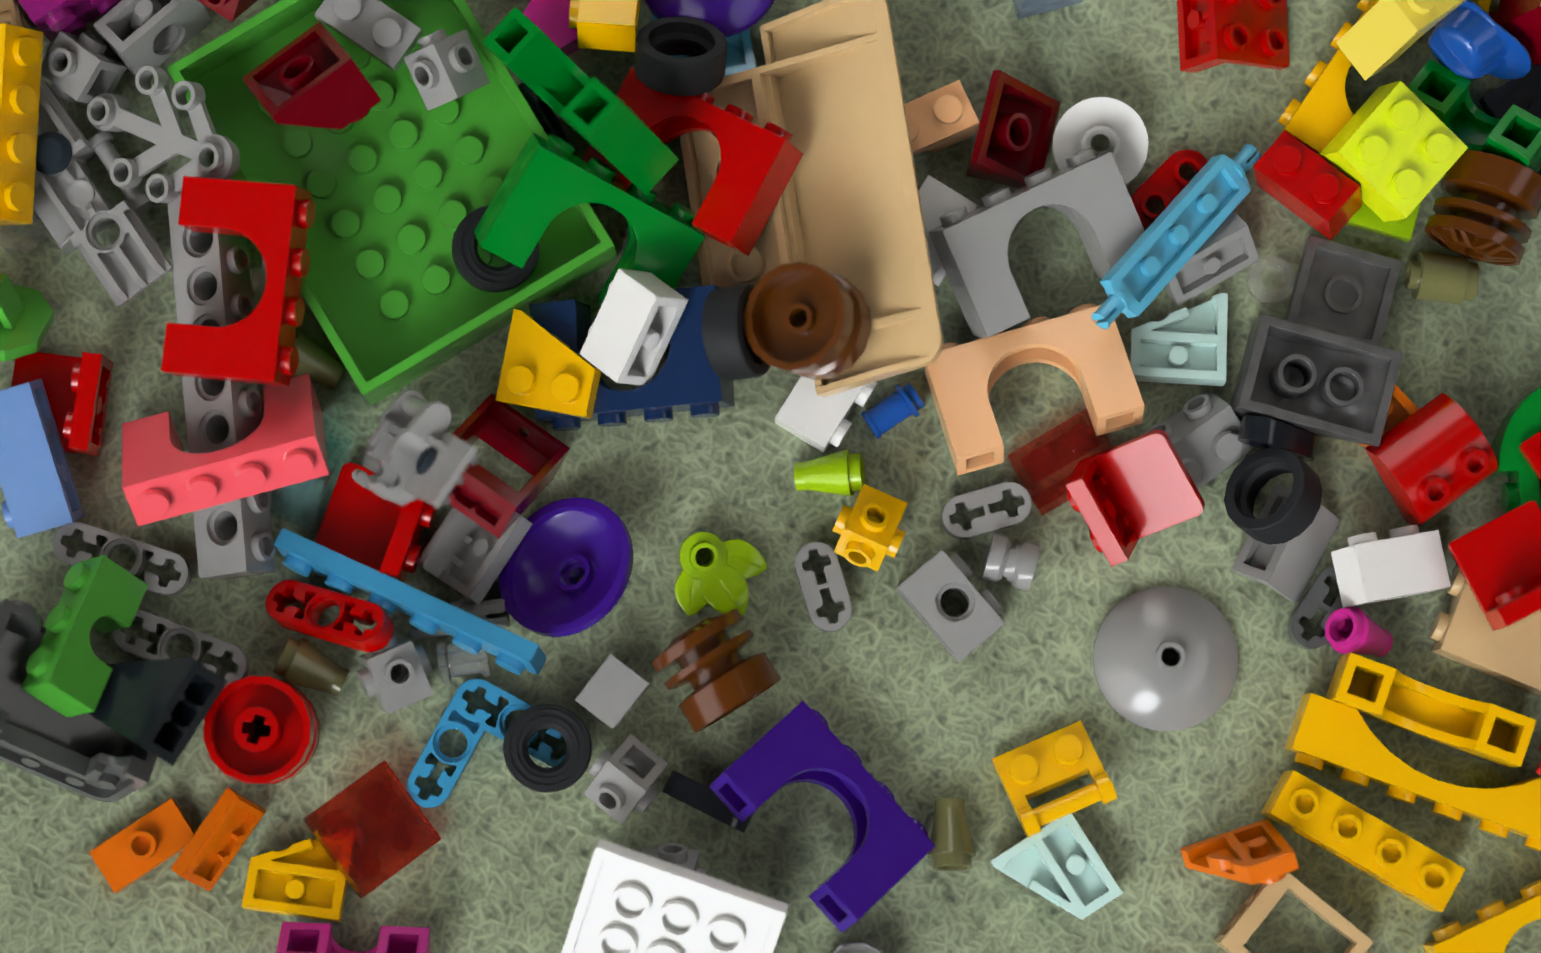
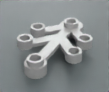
(114, 114)

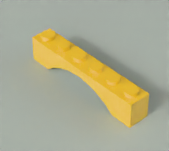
(1340, 738)

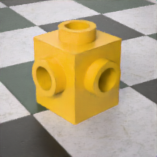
(870, 528)

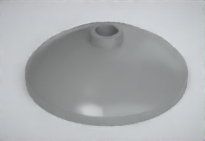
(1131, 665)

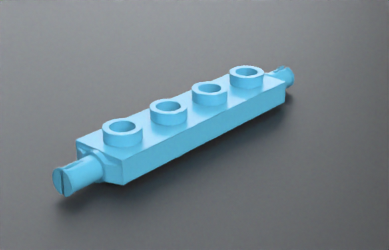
(1175, 236)

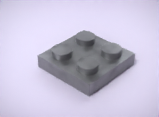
(1343, 290)

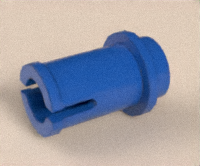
(893, 409)

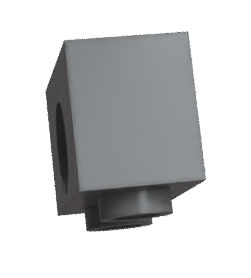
(150, 29)
(923, 595)

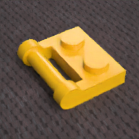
(1048, 765)

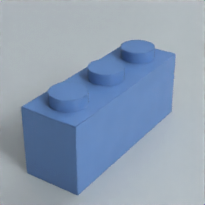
(34, 463)

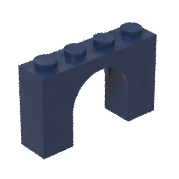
(680, 386)

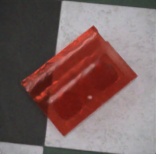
(1051, 458)

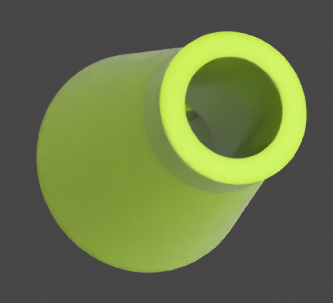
(834, 473)

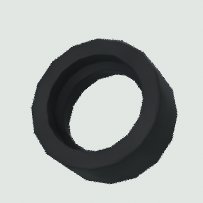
(680, 37)
(725, 335)
(1293, 516)

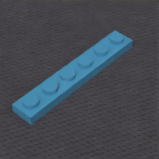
(426, 611)

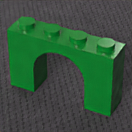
(581, 101)
(553, 179)

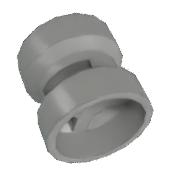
(1012, 562)

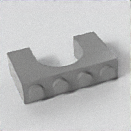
(976, 242)

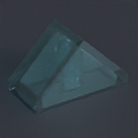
(305, 501)

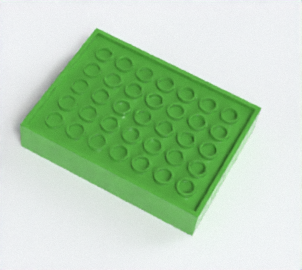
(394, 194)

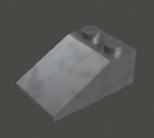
(1316, 381)

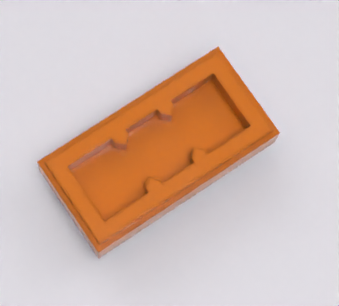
(218, 839)
(143, 845)

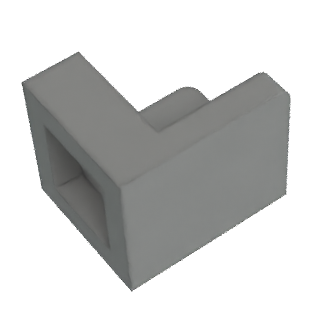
(612, 691)

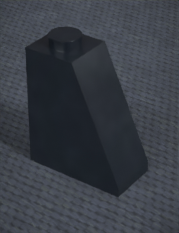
(158, 702)

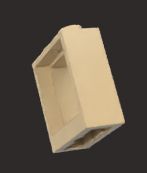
(1265, 898)

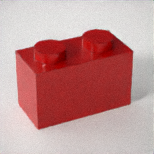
(1308, 185)

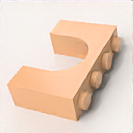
(1073, 342)

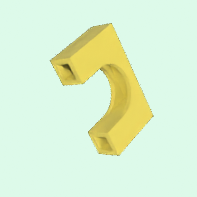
(1390, 30)

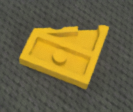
(545, 372)
(296, 883)

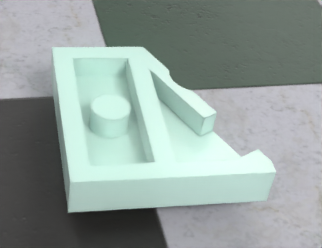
(1184, 346)
(1061, 868)

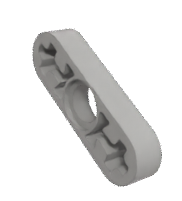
(160, 556)
(152, 623)

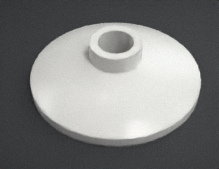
(1108, 117)

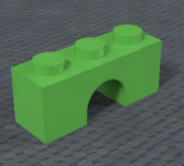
(64, 667)

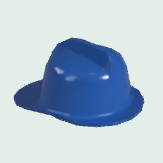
(1476, 45)

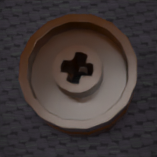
(807, 321)

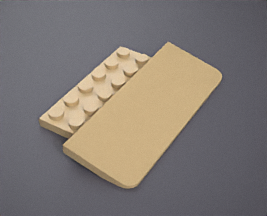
(855, 190)

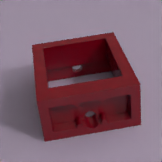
(484, 495)

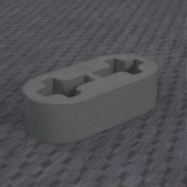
(1308, 607)

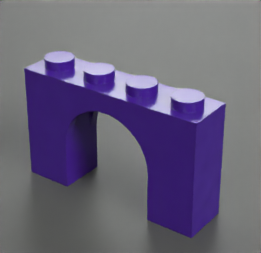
(885, 837)

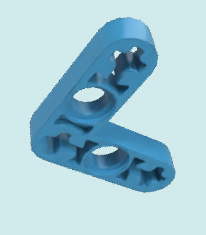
(474, 728)

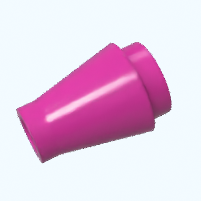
(1357, 633)

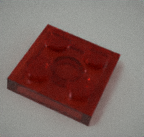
(372, 829)

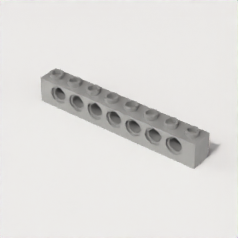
(216, 292)

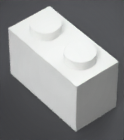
(633, 327)
(1391, 567)

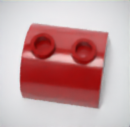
(1432, 459)

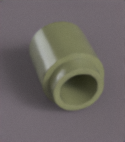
(1441, 278)

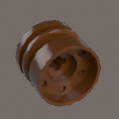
(1486, 208)
(715, 669)

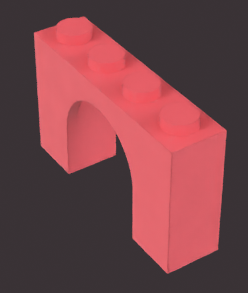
(281, 452)

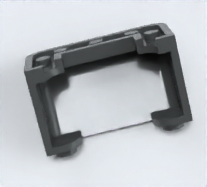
(66, 751)

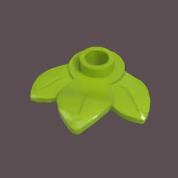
(721, 579)

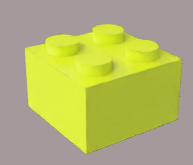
(1394, 151)

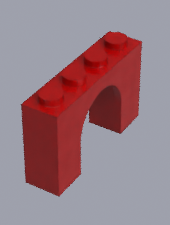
(752, 165)
(261, 344)

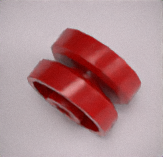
(233, 724)

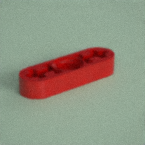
(342, 630)

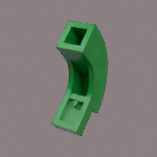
(1516, 427)

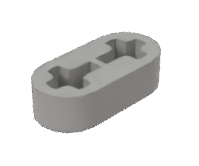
(990, 521)
(834, 583)

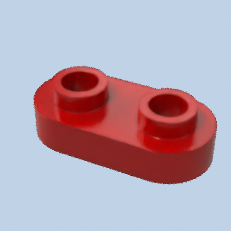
(1165, 183)

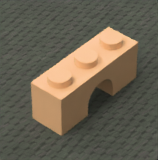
(940, 119)

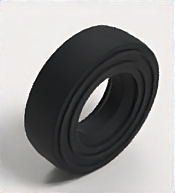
(475, 270)
(517, 743)

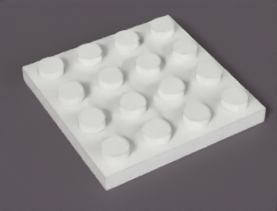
(660, 907)

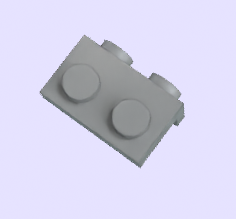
(1205, 436)
(469, 555)

